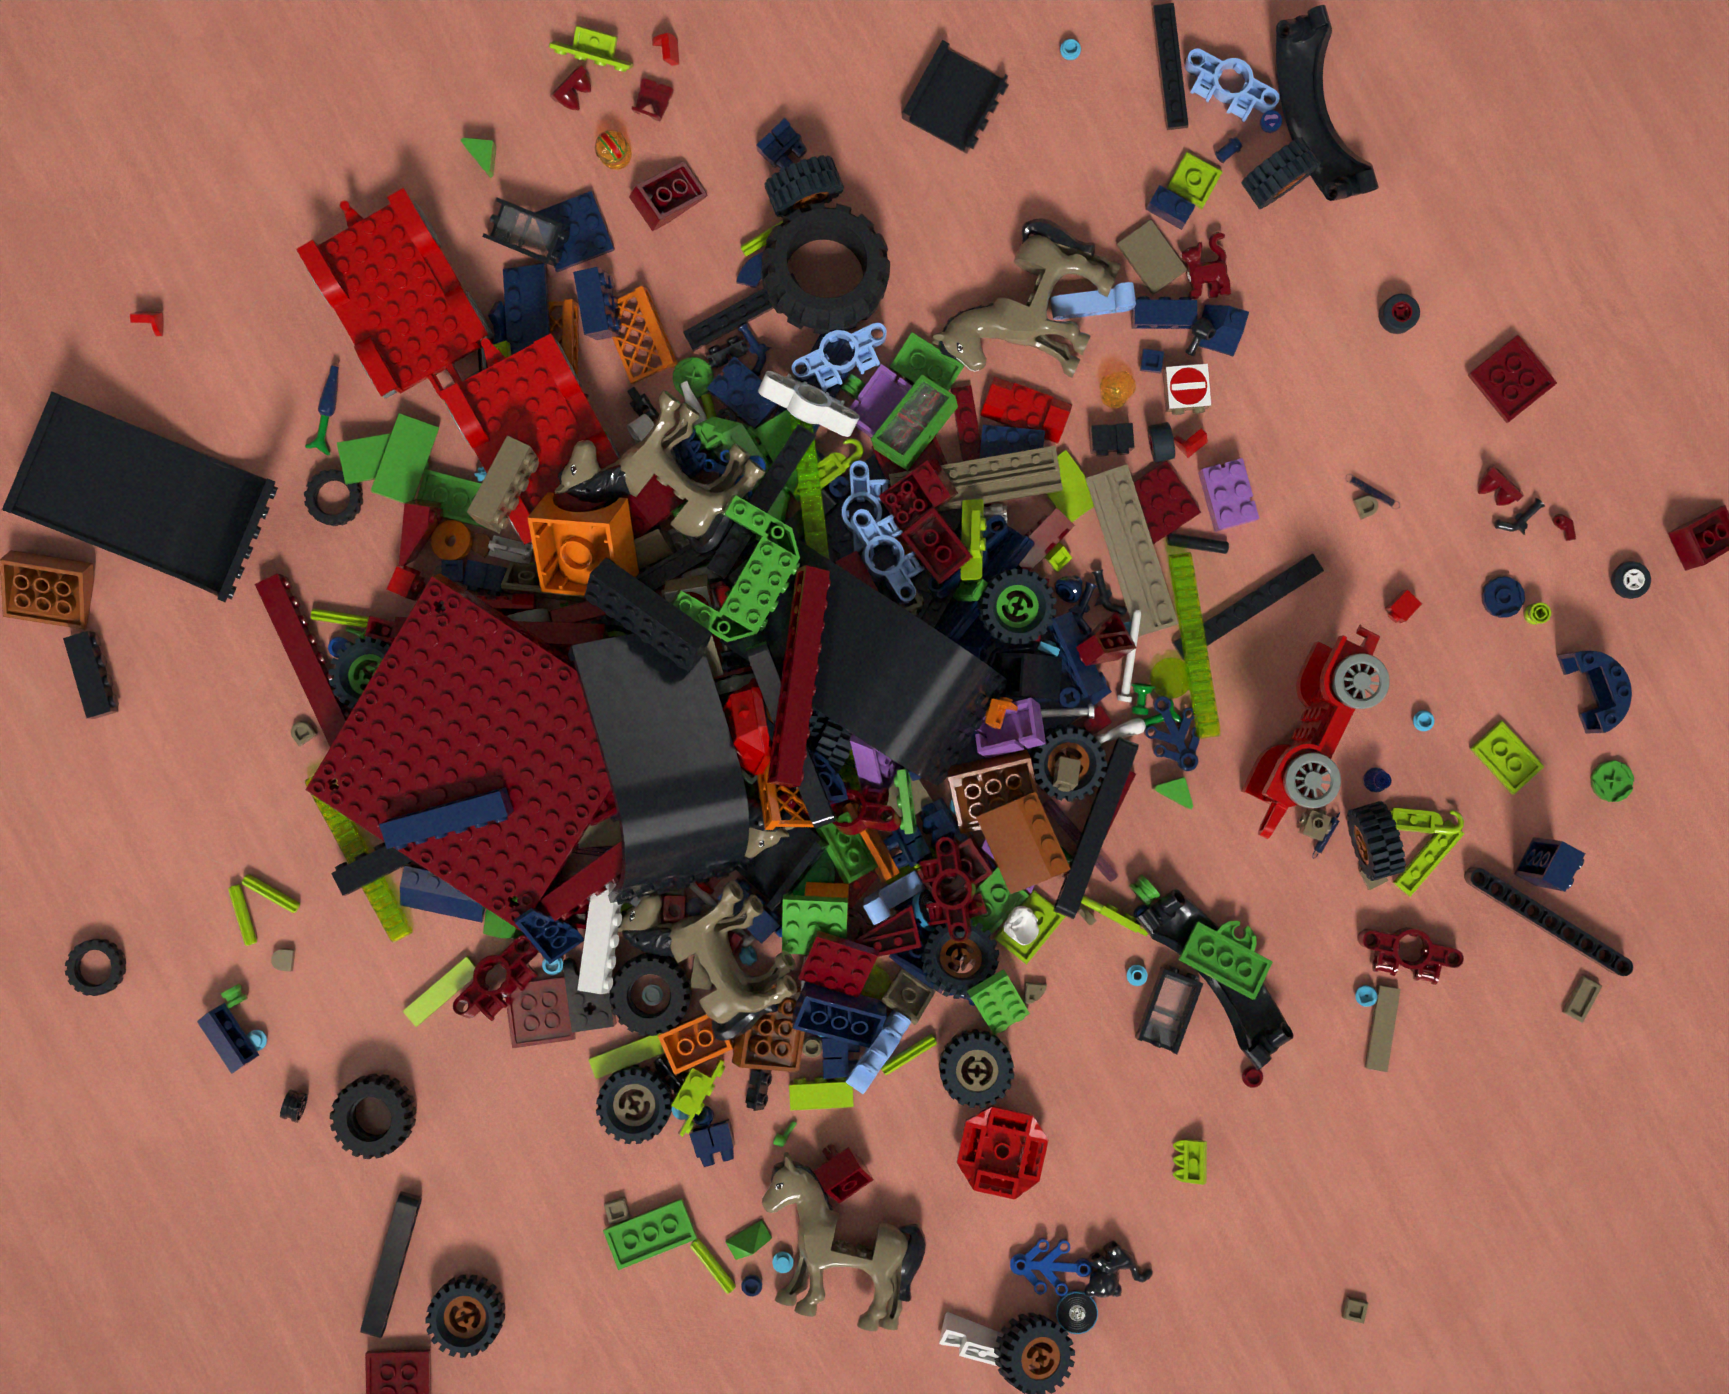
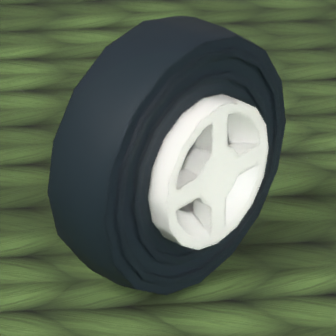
(1638, 582)

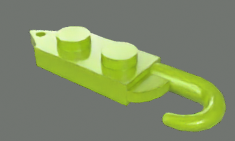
(836, 464)
(1424, 821)
(1111, 912)

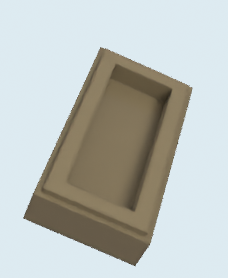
(1582, 998)

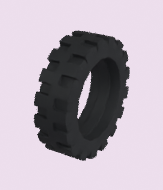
(312, 503)
(74, 973)

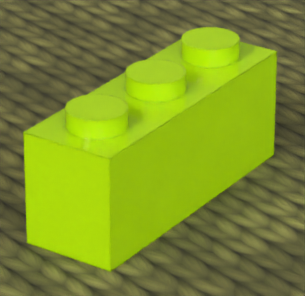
(820, 1093)

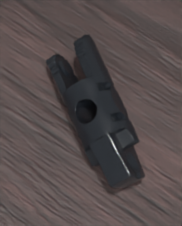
(641, 403)

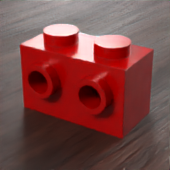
(406, 582)

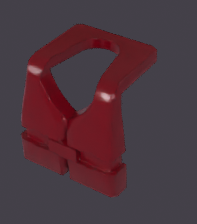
(653, 94)

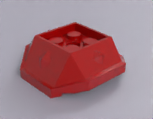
(749, 728)
(1007, 1173)

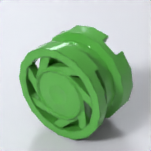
(1145, 890)

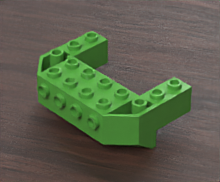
(720, 435)
(759, 581)

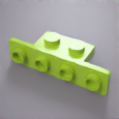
(594, 46)
(972, 537)
(693, 1092)

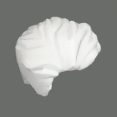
(1022, 925)

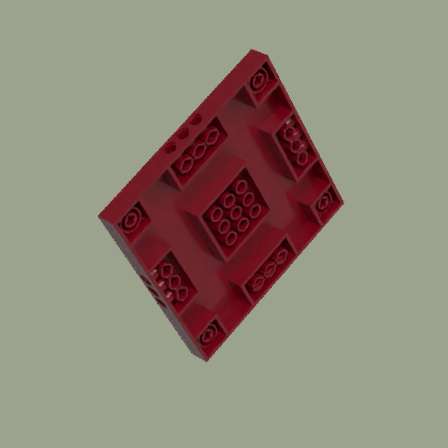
(460, 713)

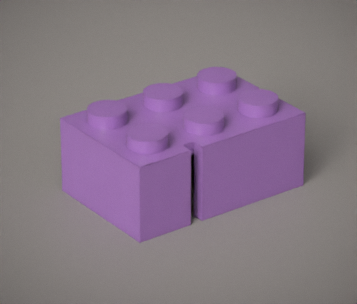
(878, 400)
(1228, 495)
(1018, 730)

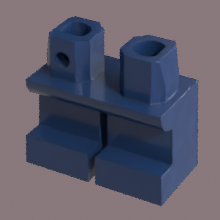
(780, 144)
(937, 824)
(912, 846)
(836, 1058)
(705, 1146)

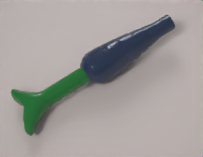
(326, 409)

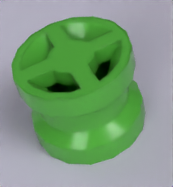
(853, 386)
(234, 996)

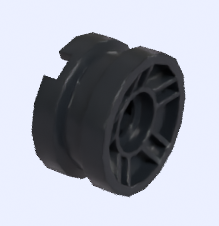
(293, 1106)

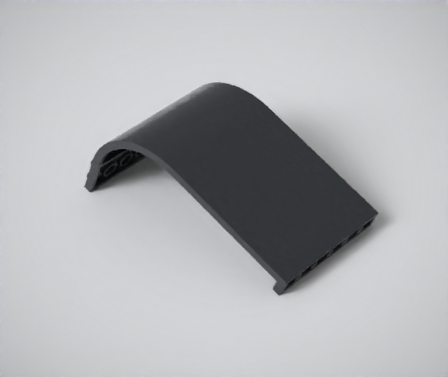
(140, 496)
(887, 673)
(666, 765)

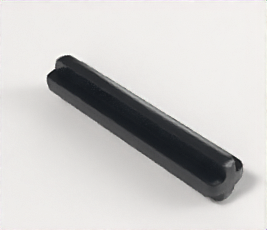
(1197, 543)

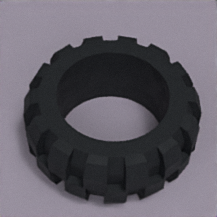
(825, 224)

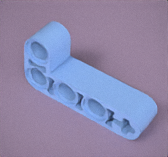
(1092, 303)

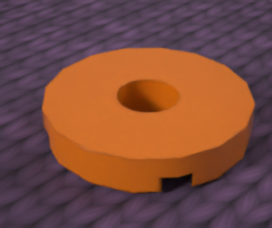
(440, 539)

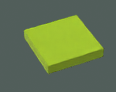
(1194, 180)

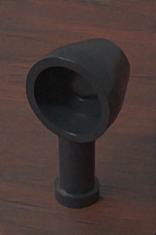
(1201, 330)

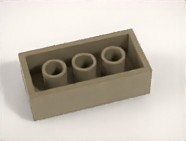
(503, 485)

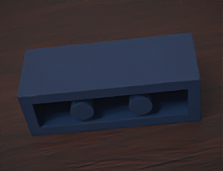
(1164, 313)
(227, 1038)

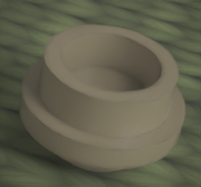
(812, 1046)

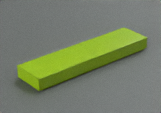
(1426, 860)
(440, 992)
(626, 1055)

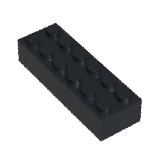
(647, 614)

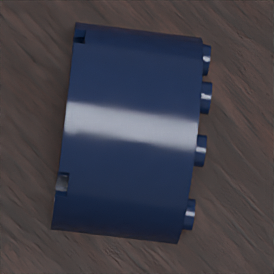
(1608, 684)

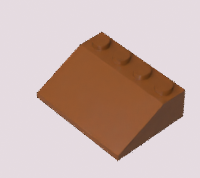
(46, 589)
(989, 784)
(1023, 842)
(772, 1041)

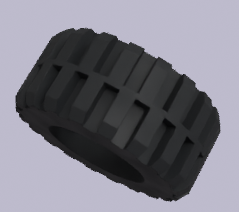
(644, 1022)
(350, 1131)

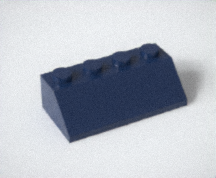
(1067, 637)
(430, 893)

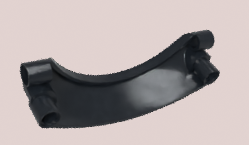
(1300, 64)
(1256, 1022)

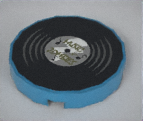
(920, 910)
(1076, 1312)

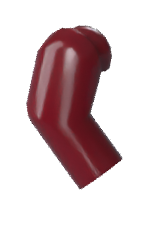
(1565, 524)

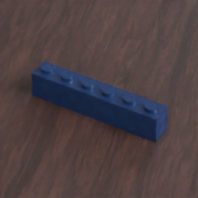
(446, 818)

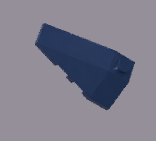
(548, 936)

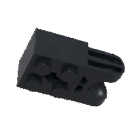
(580, 1016)

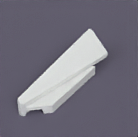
(973, 1339)

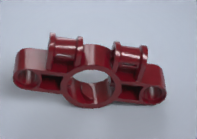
(871, 815)
(935, 871)
(1431, 960)
(519, 973)

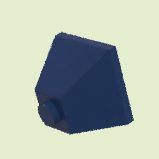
(1229, 328)

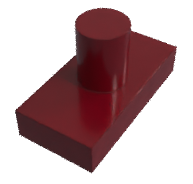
(1094, 725)

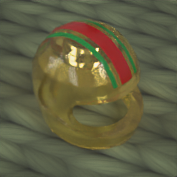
(612, 148)

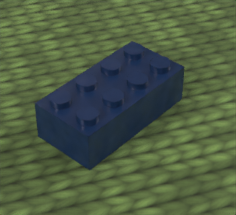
(1550, 864)
(838, 1015)

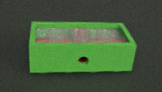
(914, 422)

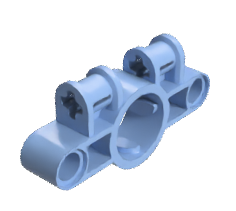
(1207, 84)
(828, 374)
(863, 489)
(885, 532)
(879, 1052)

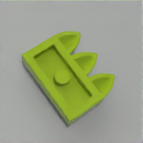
(1193, 1161)

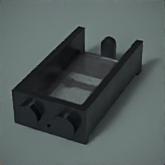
(528, 233)
(1169, 1009)

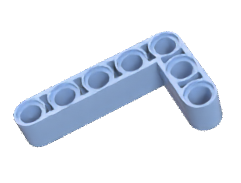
(880, 902)

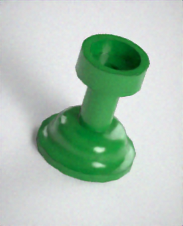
(1142, 689)

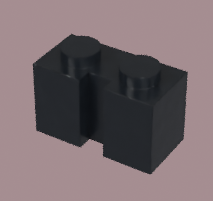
(1111, 438)

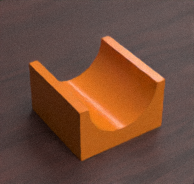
(575, 543)

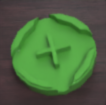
(696, 372)
(1612, 781)

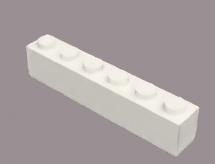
(600, 944)

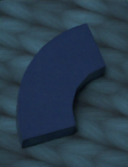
(751, 272)
(498, 320)

